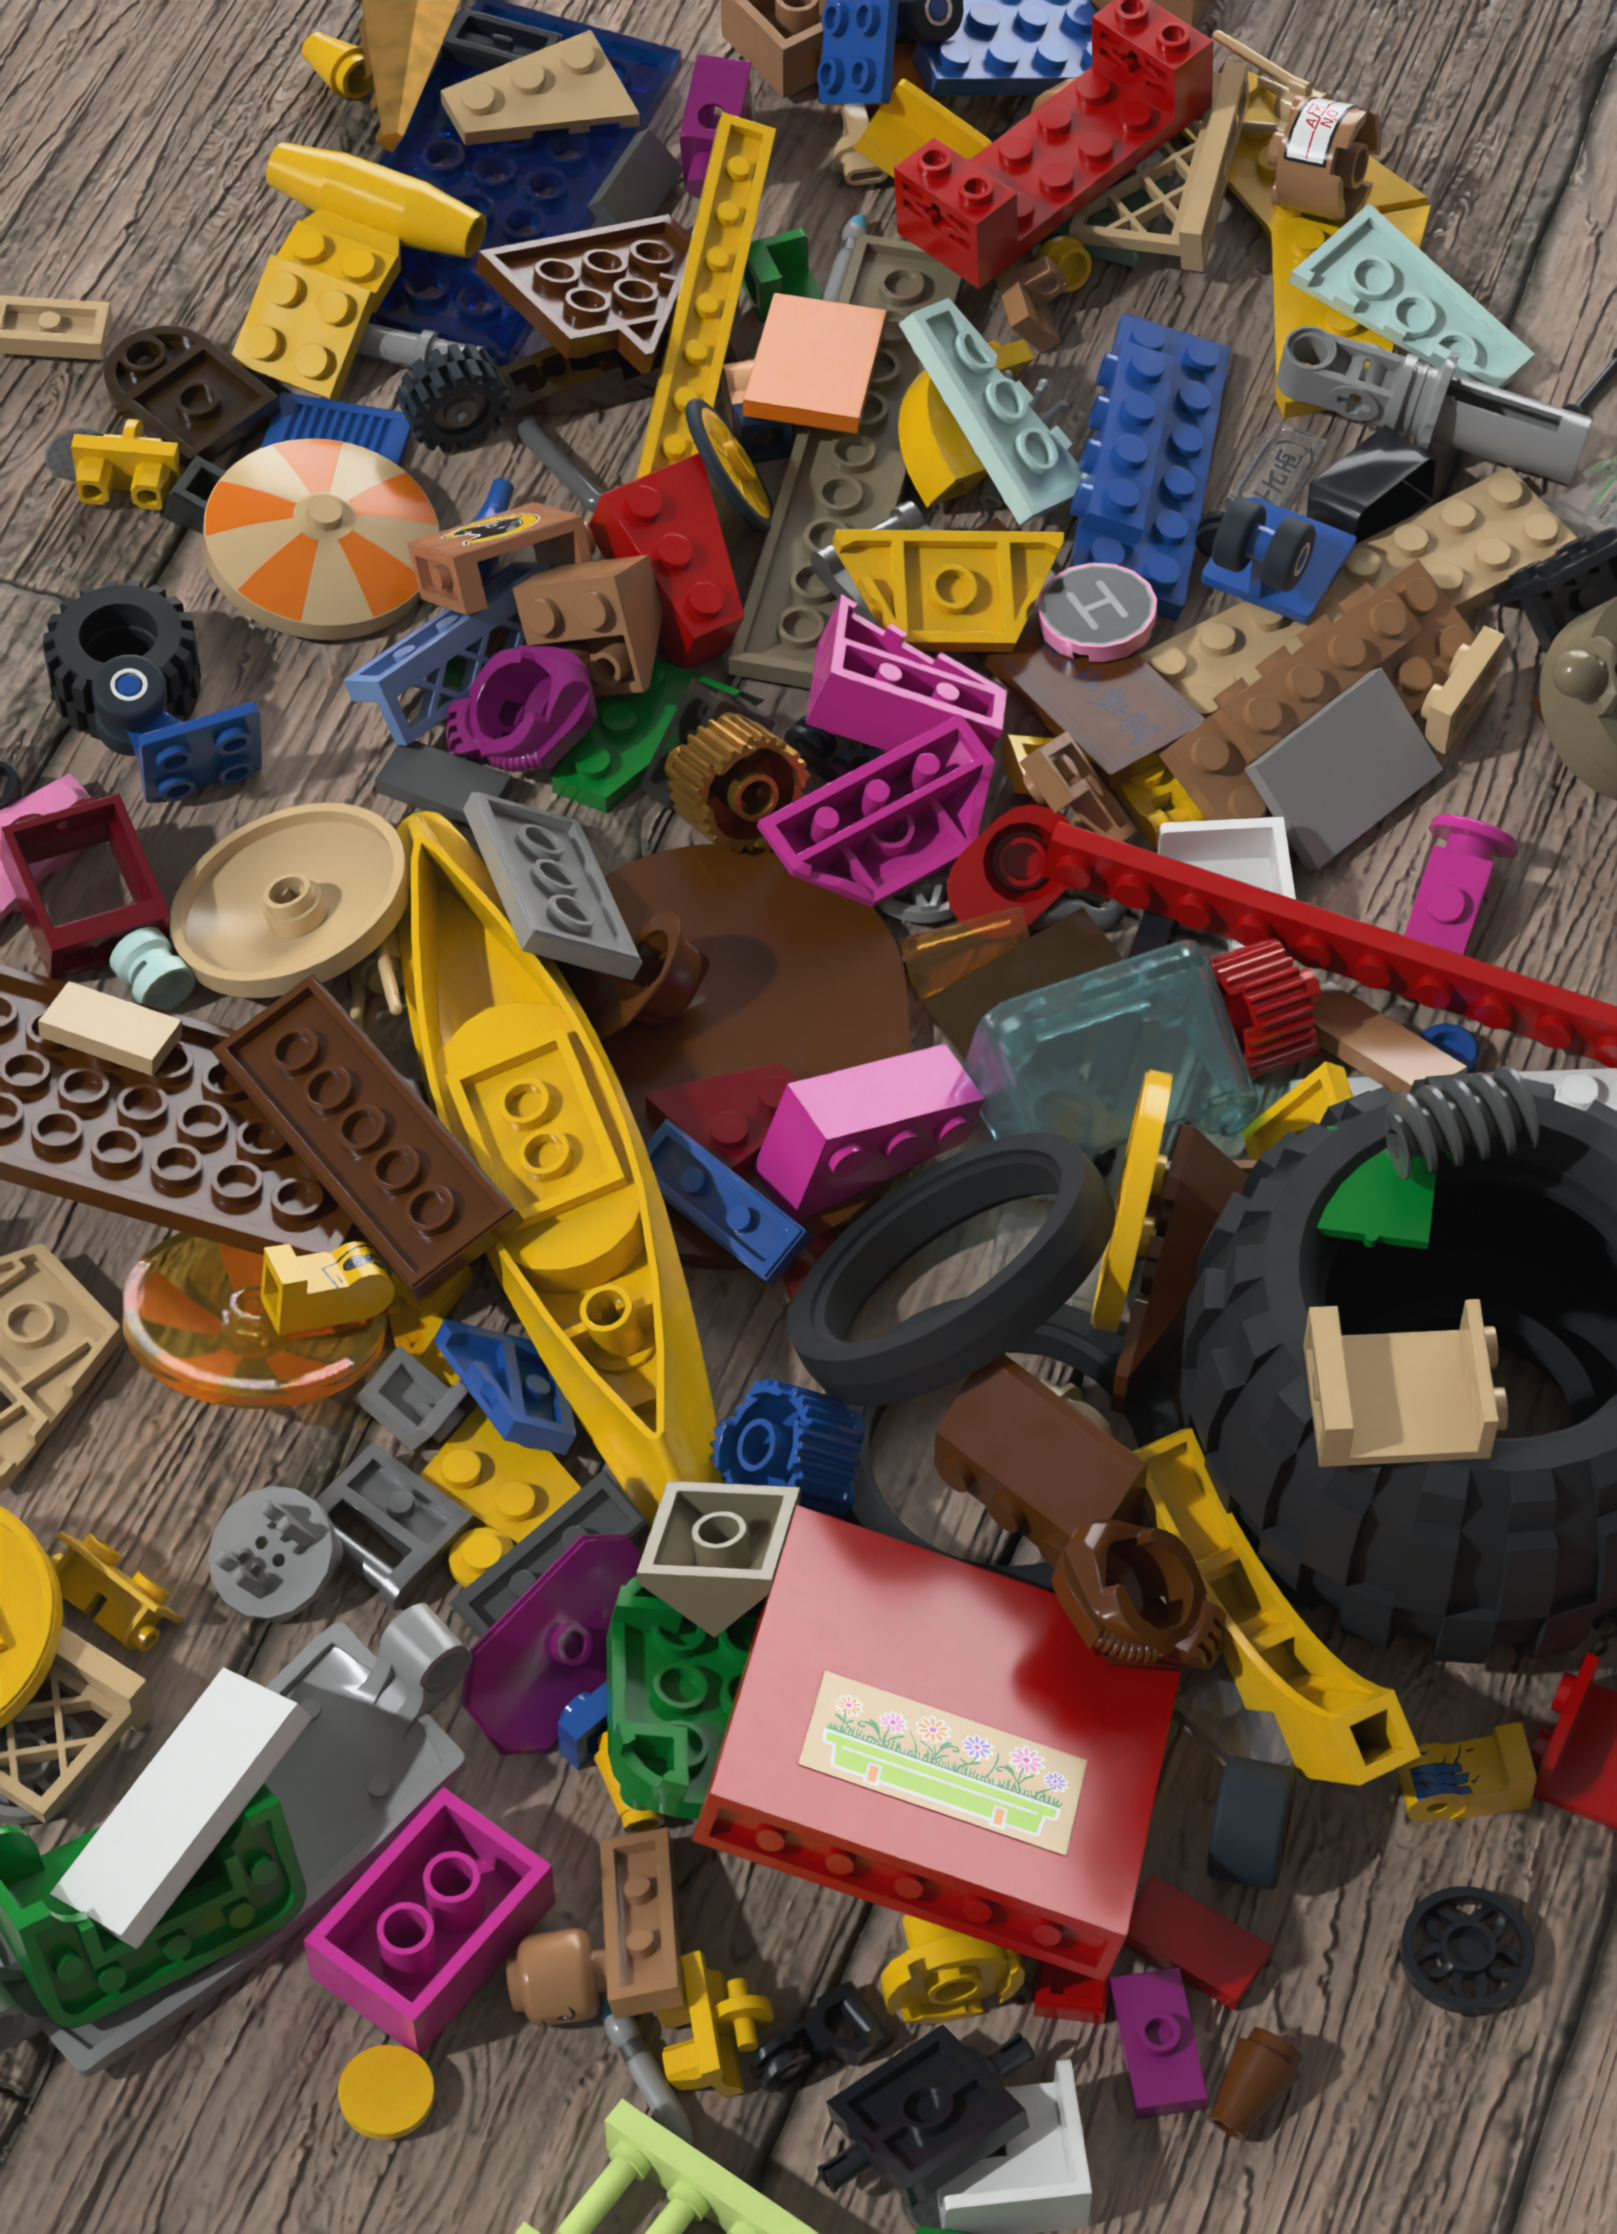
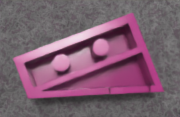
(888, 692)
(864, 1127)

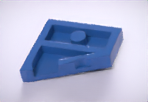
(509, 1385)

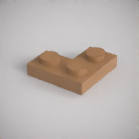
(1063, 776)

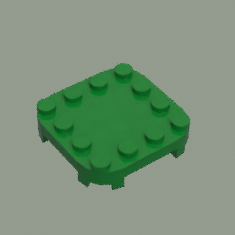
(669, 1699)

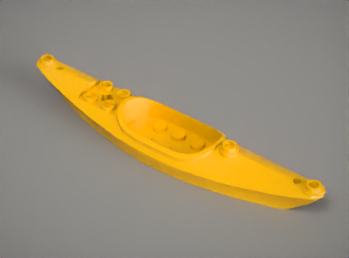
(547, 1121)

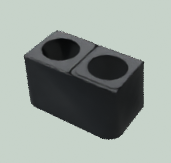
(1366, 488)

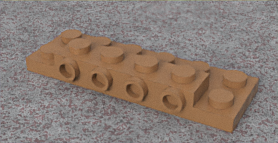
(1400, 627)

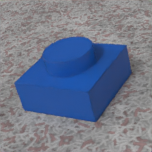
(581, 1725)

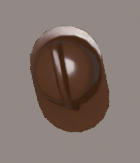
(662, 985)

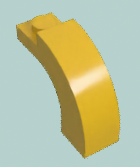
(934, 443)

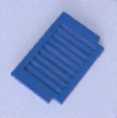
(360, 425)

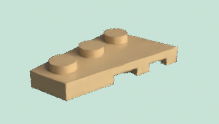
(546, 90)

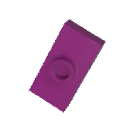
(1158, 2043)

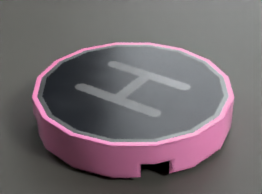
(1097, 611)

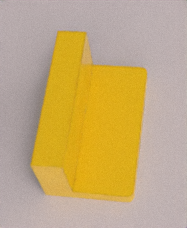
(910, 123)

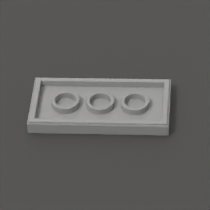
(551, 886)

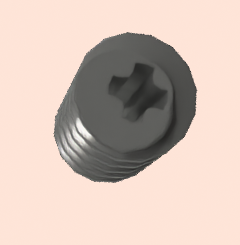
(1459, 1117)

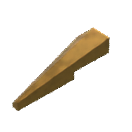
(398, 54)

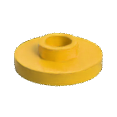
(386, 2092)

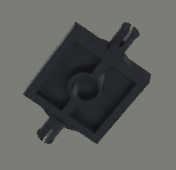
(927, 2114)

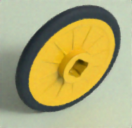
(729, 465)

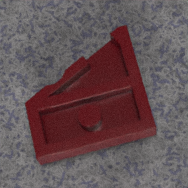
(726, 1111)

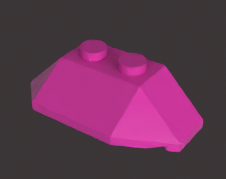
(889, 817)

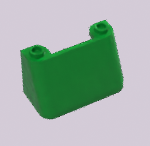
(84, 1973)

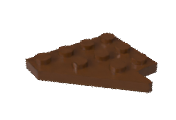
(596, 286)

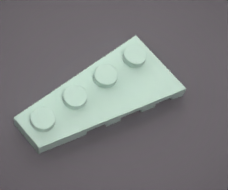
(1405, 297)
(993, 411)

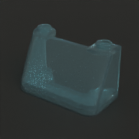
(1080, 1050)

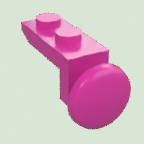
(1457, 881)

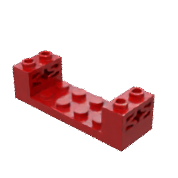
(986, 212)

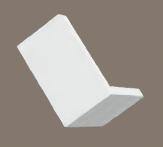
(1236, 848)
(1040, 2178)

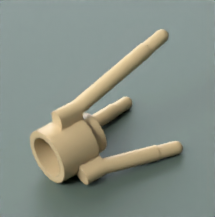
(1285, 93)
(380, 973)

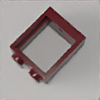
(86, 823)

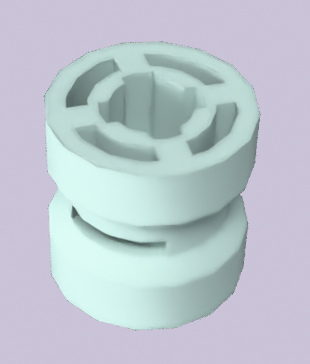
(148, 965)

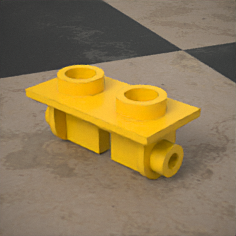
(132, 1603)

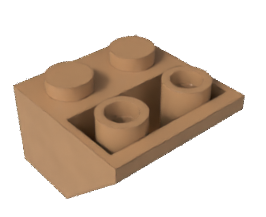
(600, 613)

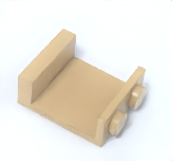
(1403, 1392)

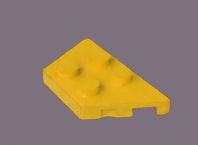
(950, 585)

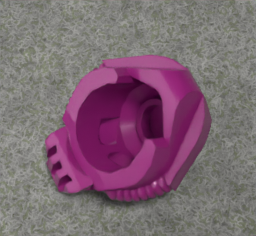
(545, 712)

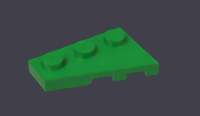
(623, 740)

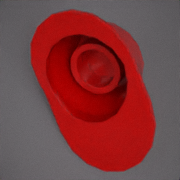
(1007, 866)

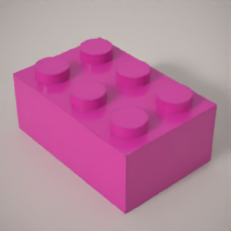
(430, 1921)

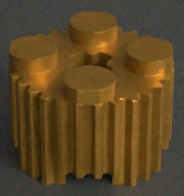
(733, 779)

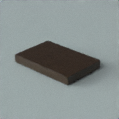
(1051, 956)

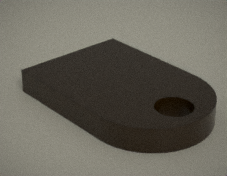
(189, 393)

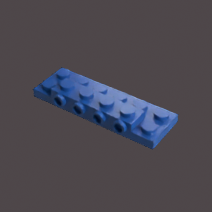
(1149, 455)

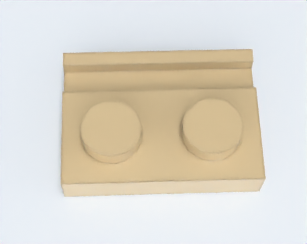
(1470, 686)

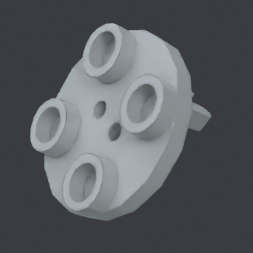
(250, 1575)

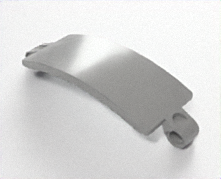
(345, 1796)

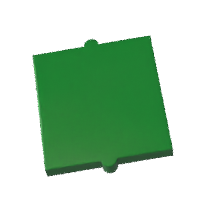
(1381, 1207)

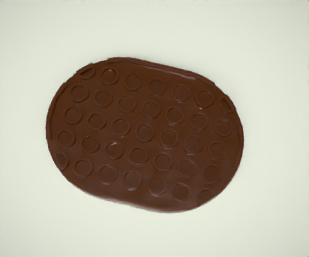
(787, 982)

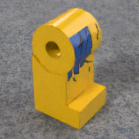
(1470, 1777)

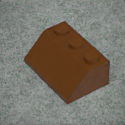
(1035, 1459)

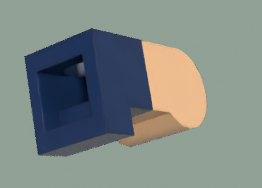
(734, 385)

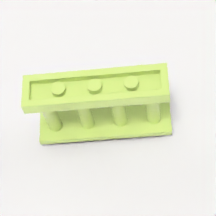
(693, 2182)

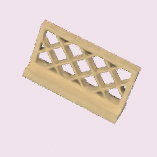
(1199, 196)
(96, 1685)

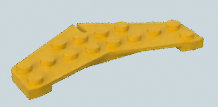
(1297, 235)

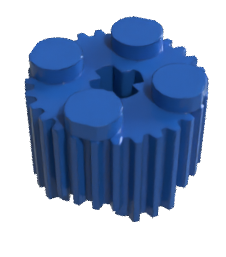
(792, 1441)

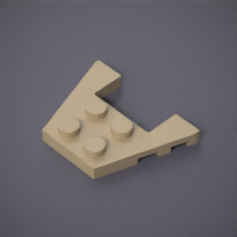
(49, 1350)

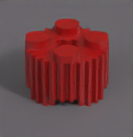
(1269, 1005)

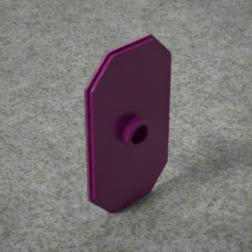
(548, 1646)

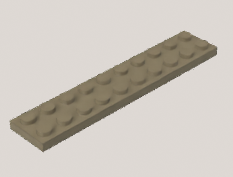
(838, 475)

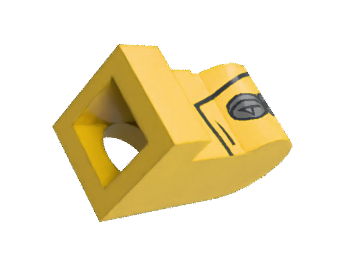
(323, 1287)

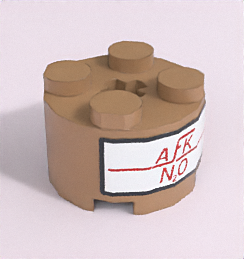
(1324, 158)

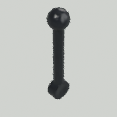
(1595, 387)

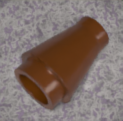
(1255, 2080)

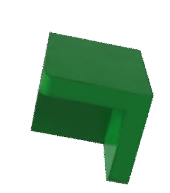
(780, 267)

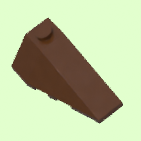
(1192, 1200)

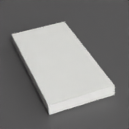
(181, 1806)

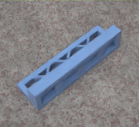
(429, 650)

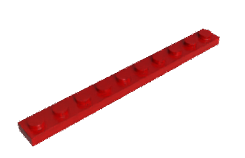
(1334, 942)

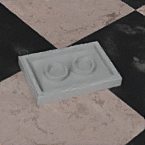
(1344, 769)

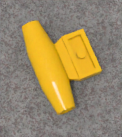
(366, 216)

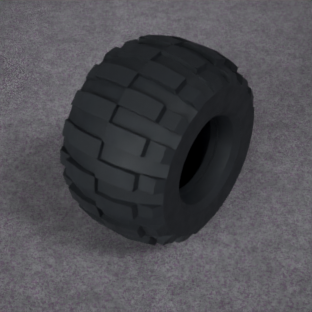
(1432, 1547)

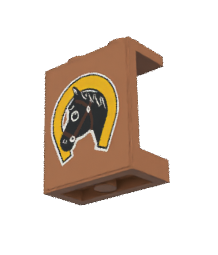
(448, 559)

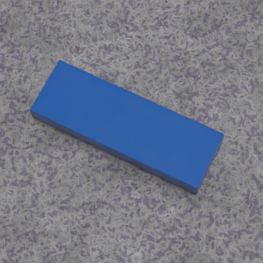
(724, 1204)

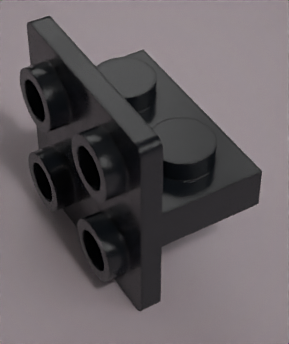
(1566, 584)

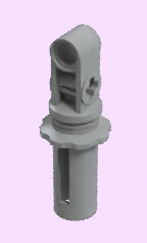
(1431, 403)

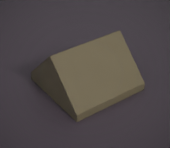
(716, 1548)

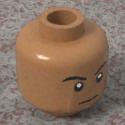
(557, 1977)

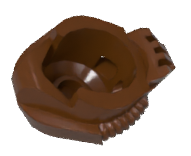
(1112, 1591)

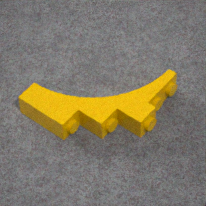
(1328, 1714)

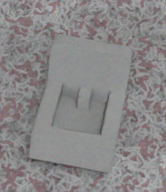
(411, 1400)

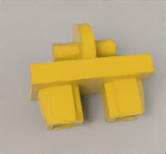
(125, 463)
(719, 2025)

